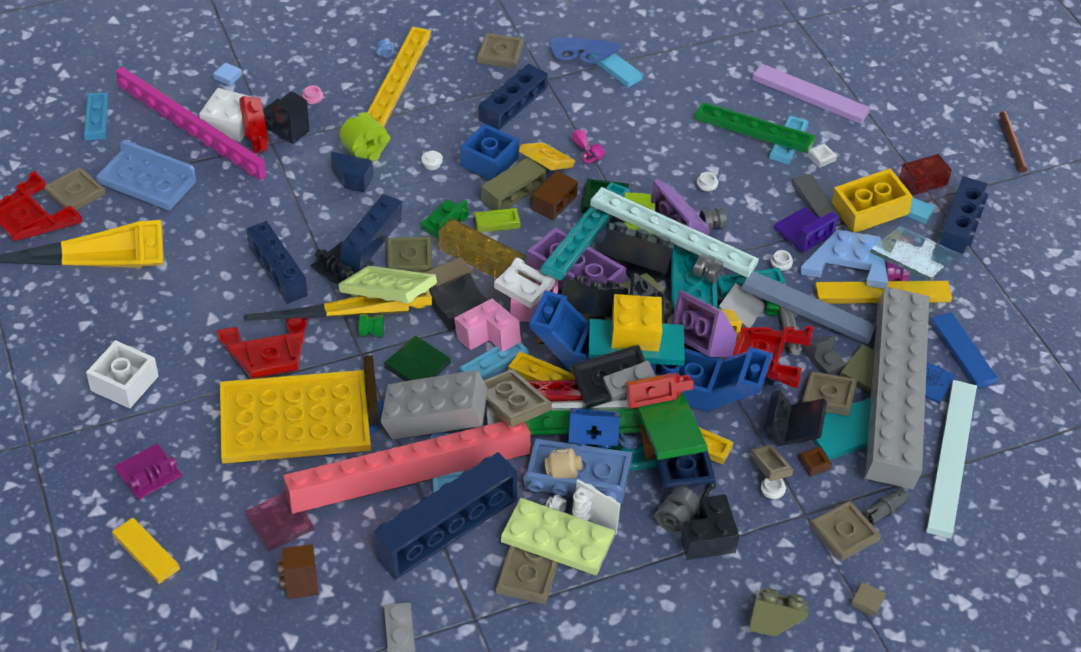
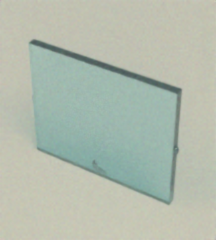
(914, 253)

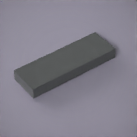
(814, 196)

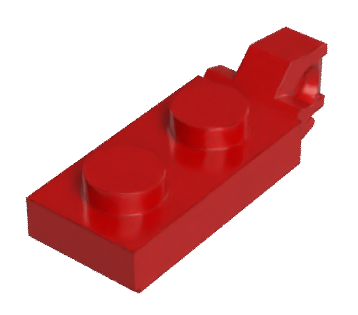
(254, 122)
(656, 389)

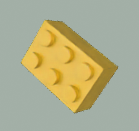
(872, 200)

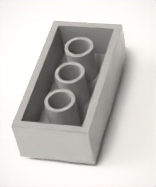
(434, 404)

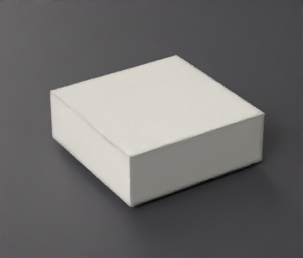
(822, 155)

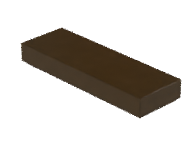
(371, 392)

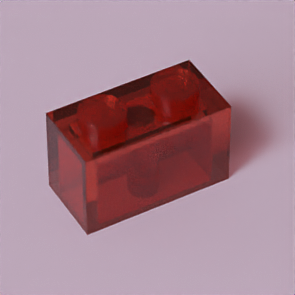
(925, 174)

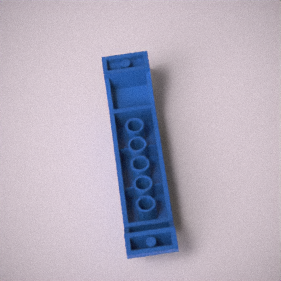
(714, 379)

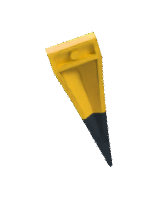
(125, 246)
(346, 307)

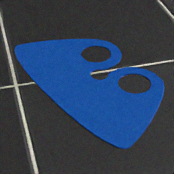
(599, 47)

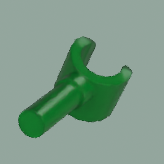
(771, 308)

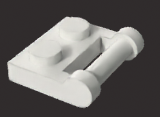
(521, 288)

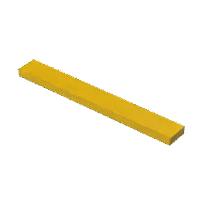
(399, 74)

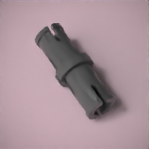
(886, 506)

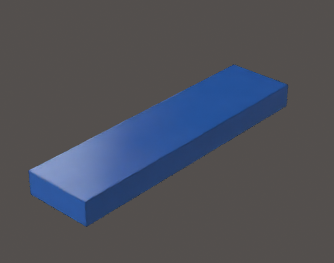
(963, 350)

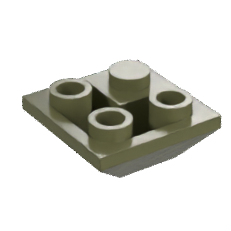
(776, 612)

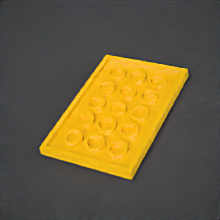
(294, 416)

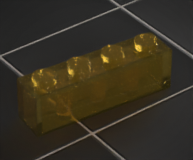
(476, 248)

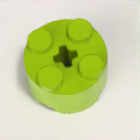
(364, 136)

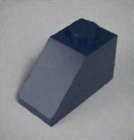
(352, 171)

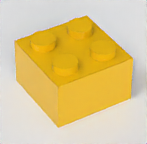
(636, 322)

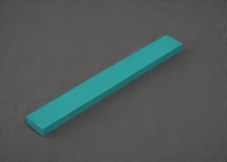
(579, 238)

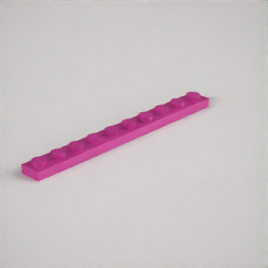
(191, 123)

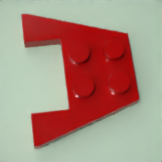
(24, 217)
(773, 342)
(267, 354)

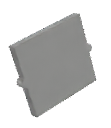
(744, 305)

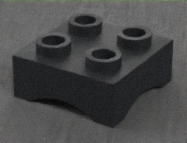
(455, 299)

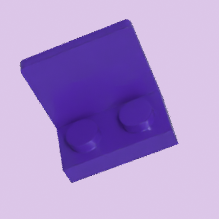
(806, 229)

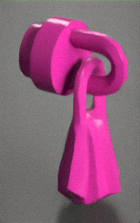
(580, 139)

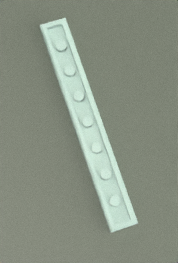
(678, 233)
(951, 460)

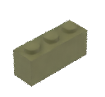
(513, 185)

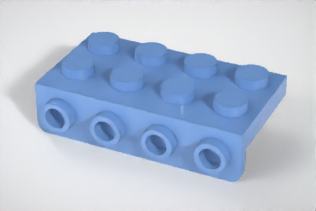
(148, 175)
(602, 468)

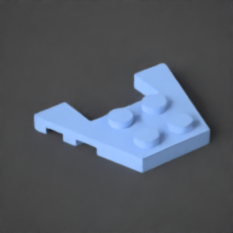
(852, 251)

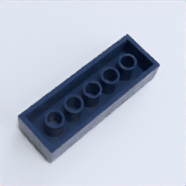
(446, 515)

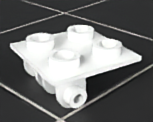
(595, 506)

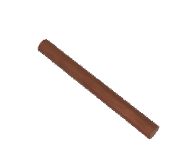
(1013, 142)

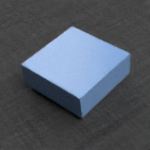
(227, 74)

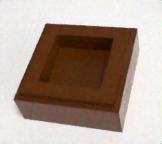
(815, 461)

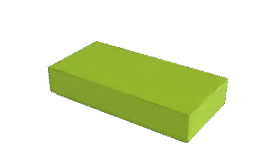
(497, 220)

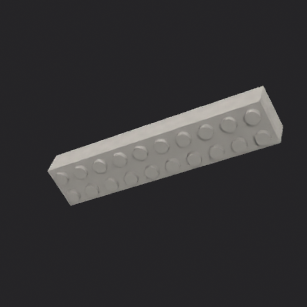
(898, 389)

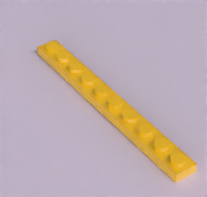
(538, 370)

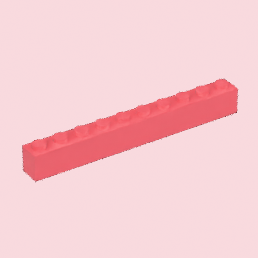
(403, 465)

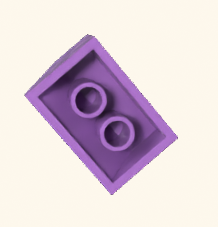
(673, 205)
(704, 326)

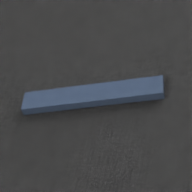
(809, 307)

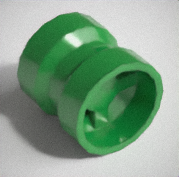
(372, 325)

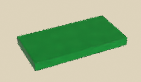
(672, 428)

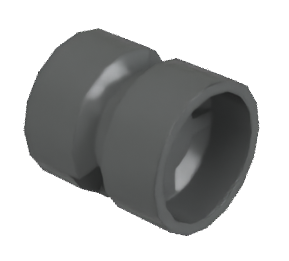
(677, 508)

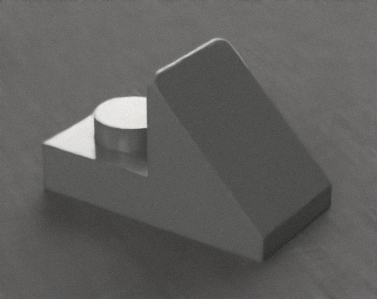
(823, 356)

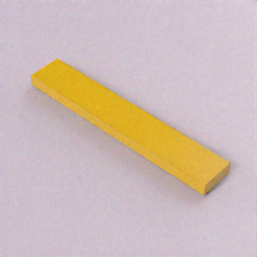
(861, 293)

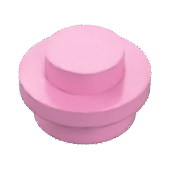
(313, 94)

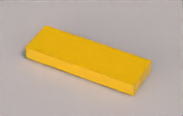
(146, 550)

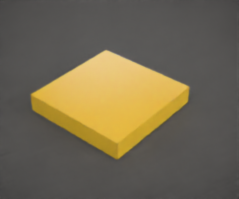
(547, 156)

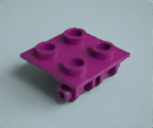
(148, 471)

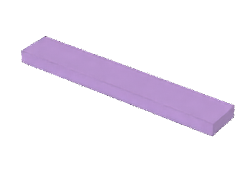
(811, 93)

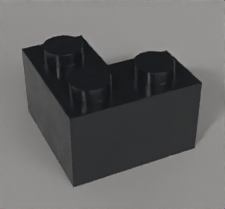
(288, 117)
(592, 296)
(714, 532)

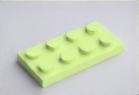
(388, 284)
(558, 536)

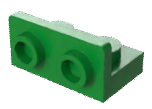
(443, 214)

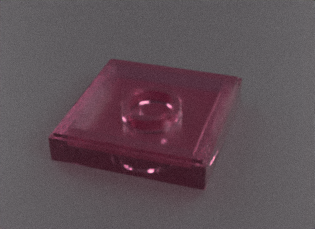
(276, 523)

